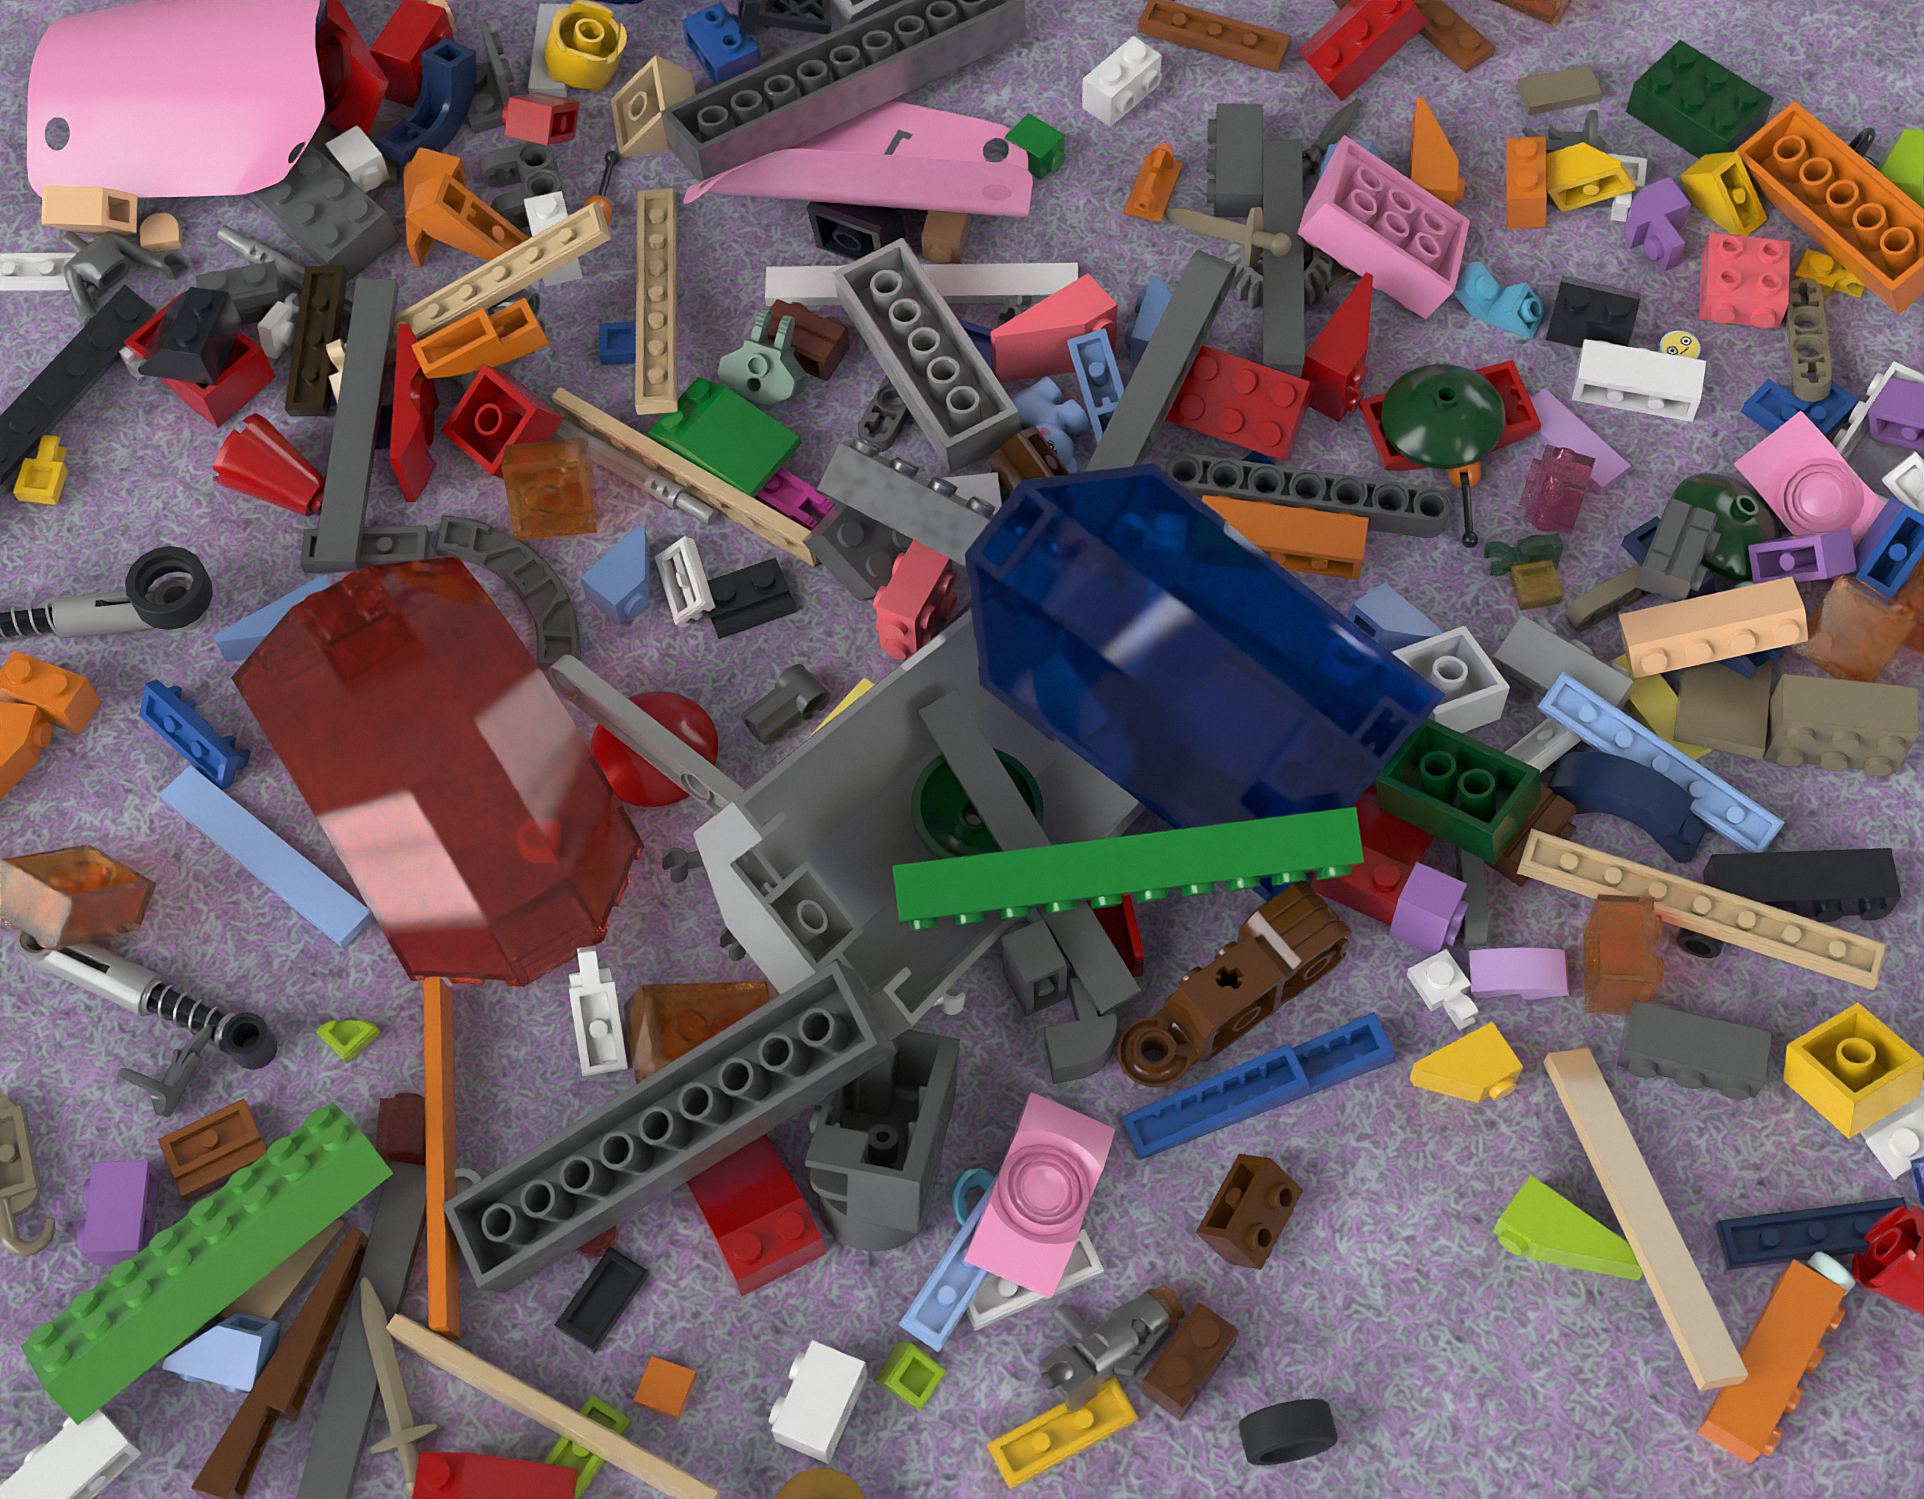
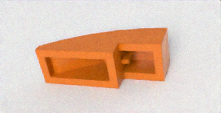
(481, 341)

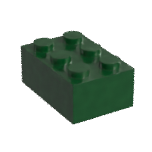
(1698, 102)
(1459, 790)

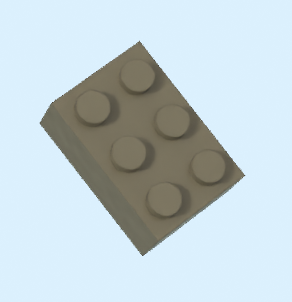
(1841, 724)

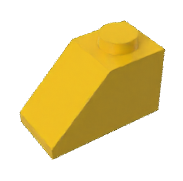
(1584, 176)
(1724, 192)
(1470, 1067)

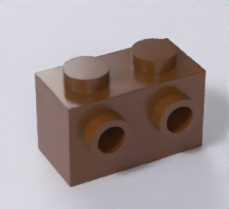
(1249, 1211)

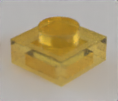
(1536, 585)

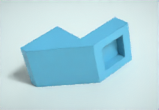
(1510, 308)

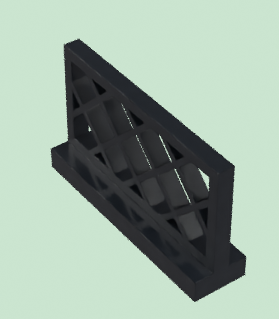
(753, 12)

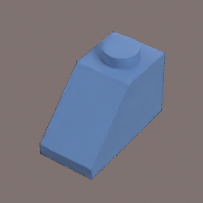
(621, 578)

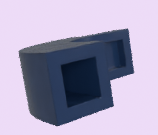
(441, 105)
(1633, 792)

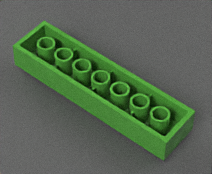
(203, 1262)

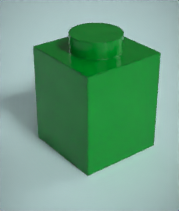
(1042, 144)

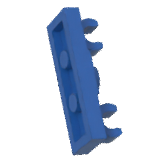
(191, 734)

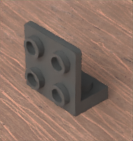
(491, 85)

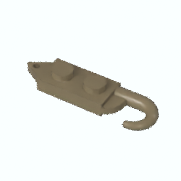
(18, 1180)

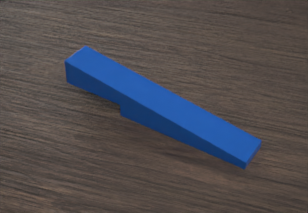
(1260, 1086)

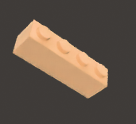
(1713, 627)

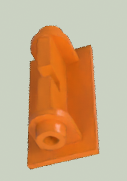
(1154, 184)

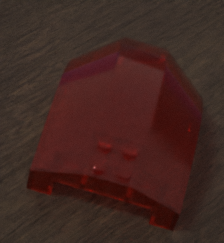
(443, 772)

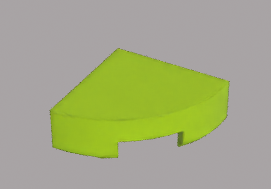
(347, 1036)

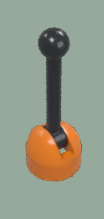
(611, 159)
(1464, 479)

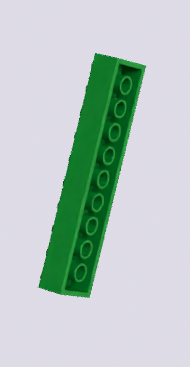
(1128, 866)

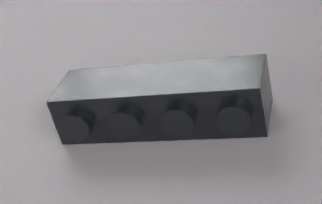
(1812, 882)

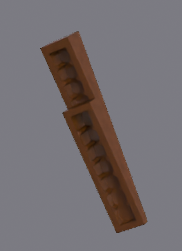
(285, 1379)

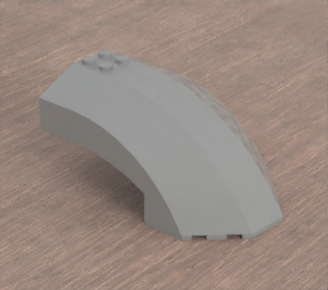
(815, 839)

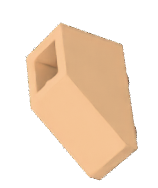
(89, 209)

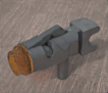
(1113, 1347)

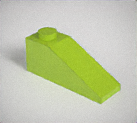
(1561, 1234)

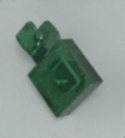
(1528, 550)

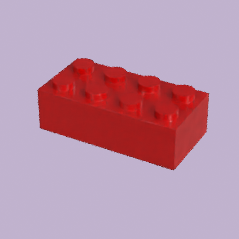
(1243, 402)

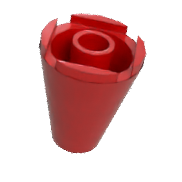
(269, 468)
(1895, 1258)

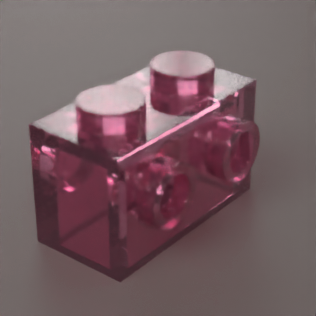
(1556, 489)

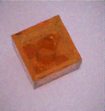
(550, 488)
(1856, 632)
(1620, 953)

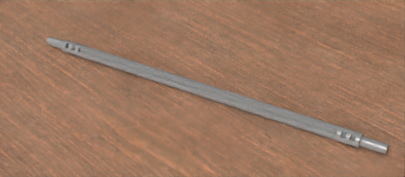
(602, 453)

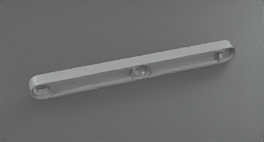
(642, 733)

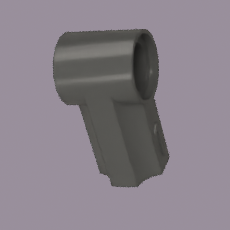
(794, 697)

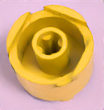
(584, 46)

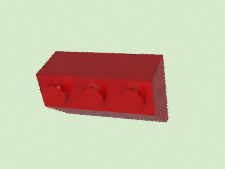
(1360, 41)

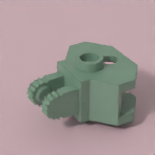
(765, 367)

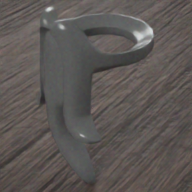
(1561, 140)
(167, 1093)

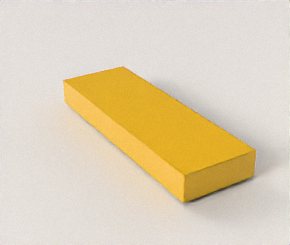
(1061, 1434)

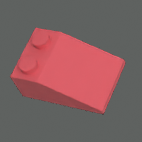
(1036, 339)

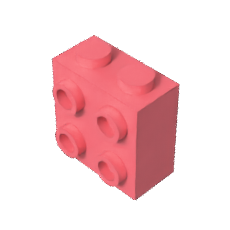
(1744, 280)
(914, 600)

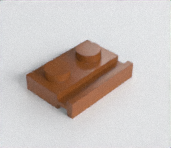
(213, 1149)

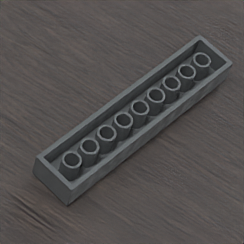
(669, 1128)

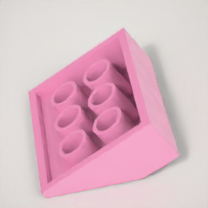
(1386, 227)

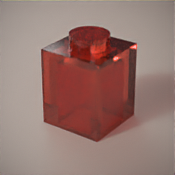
(402, 1129)

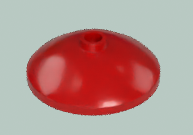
(635, 778)

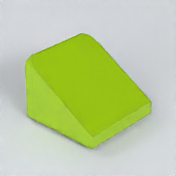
(910, 1375)

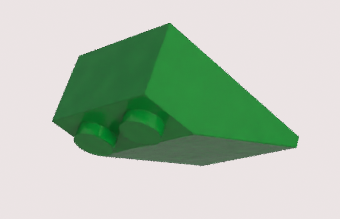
(726, 436)

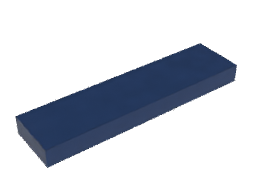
(1800, 1233)

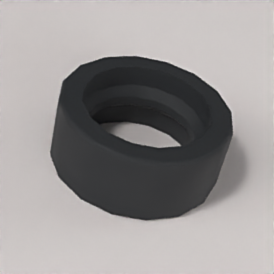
(161, 562)
(1287, 1432)

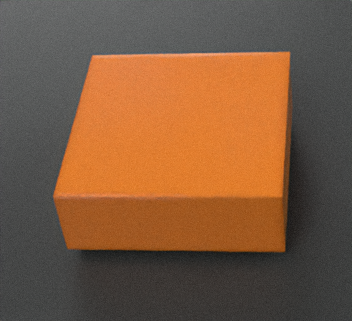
(665, 1387)

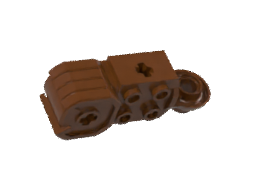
(1275, 959)

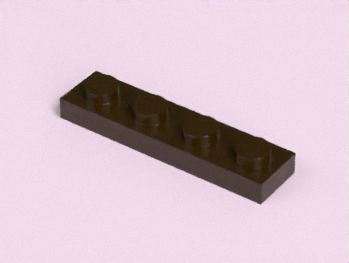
(317, 326)

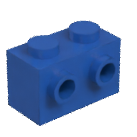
(718, 45)
(1890, 548)

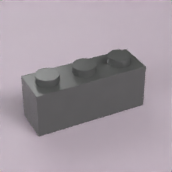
(1236, 159)
(1694, 1050)

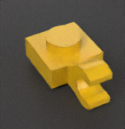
(1828, 274)
(43, 477)

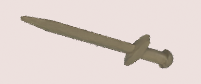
(1249, 235)
(404, 1432)

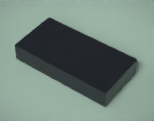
(602, 1299)

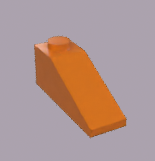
(1432, 159)
(423, 167)
(461, 219)
(22, 737)

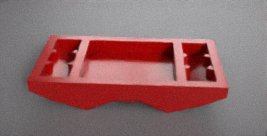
(347, 71)
(411, 419)
(1519, 422)

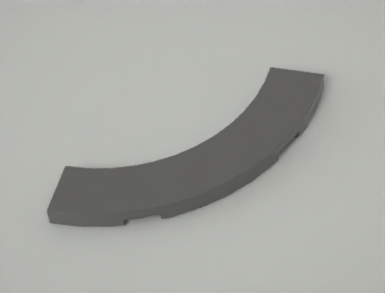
(526, 574)

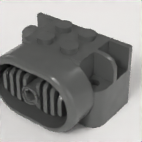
(883, 1143)

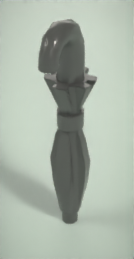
(1331, 134)

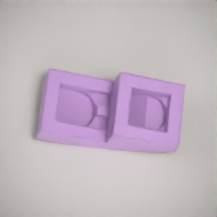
(1522, 971)

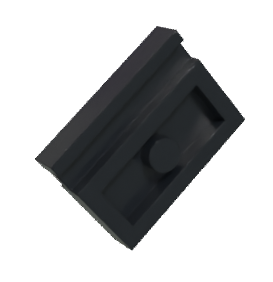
(749, 598)

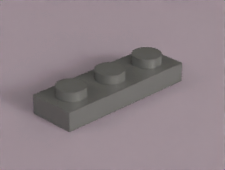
(378, 547)

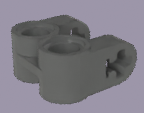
(526, 164)

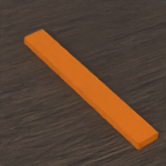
(440, 1159)

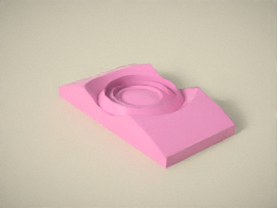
(1809, 482)
(1040, 1195)

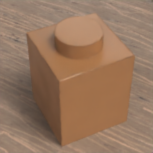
(945, 236)

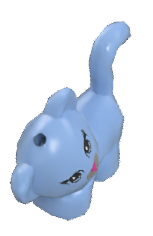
(1045, 408)

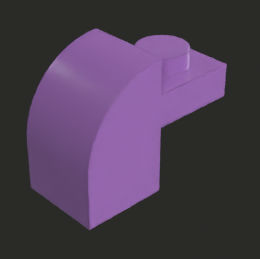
(1654, 219)

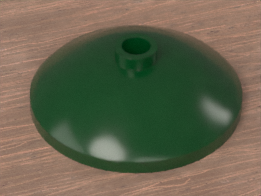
(1442, 431)
(1741, 520)
(942, 805)

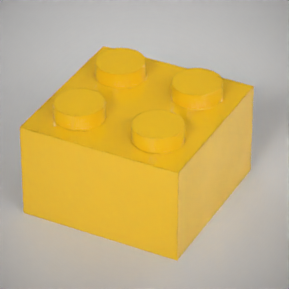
(1853, 1070)

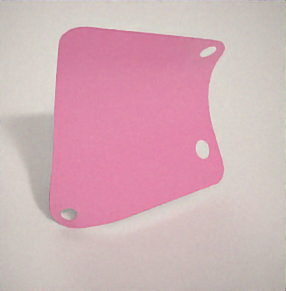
(176, 96)
(932, 170)

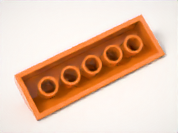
(1840, 203)

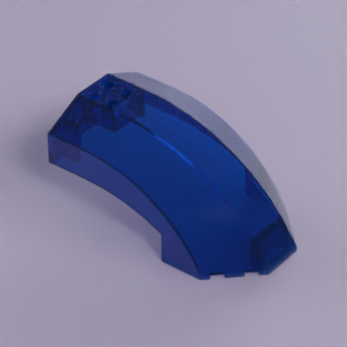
(1181, 653)

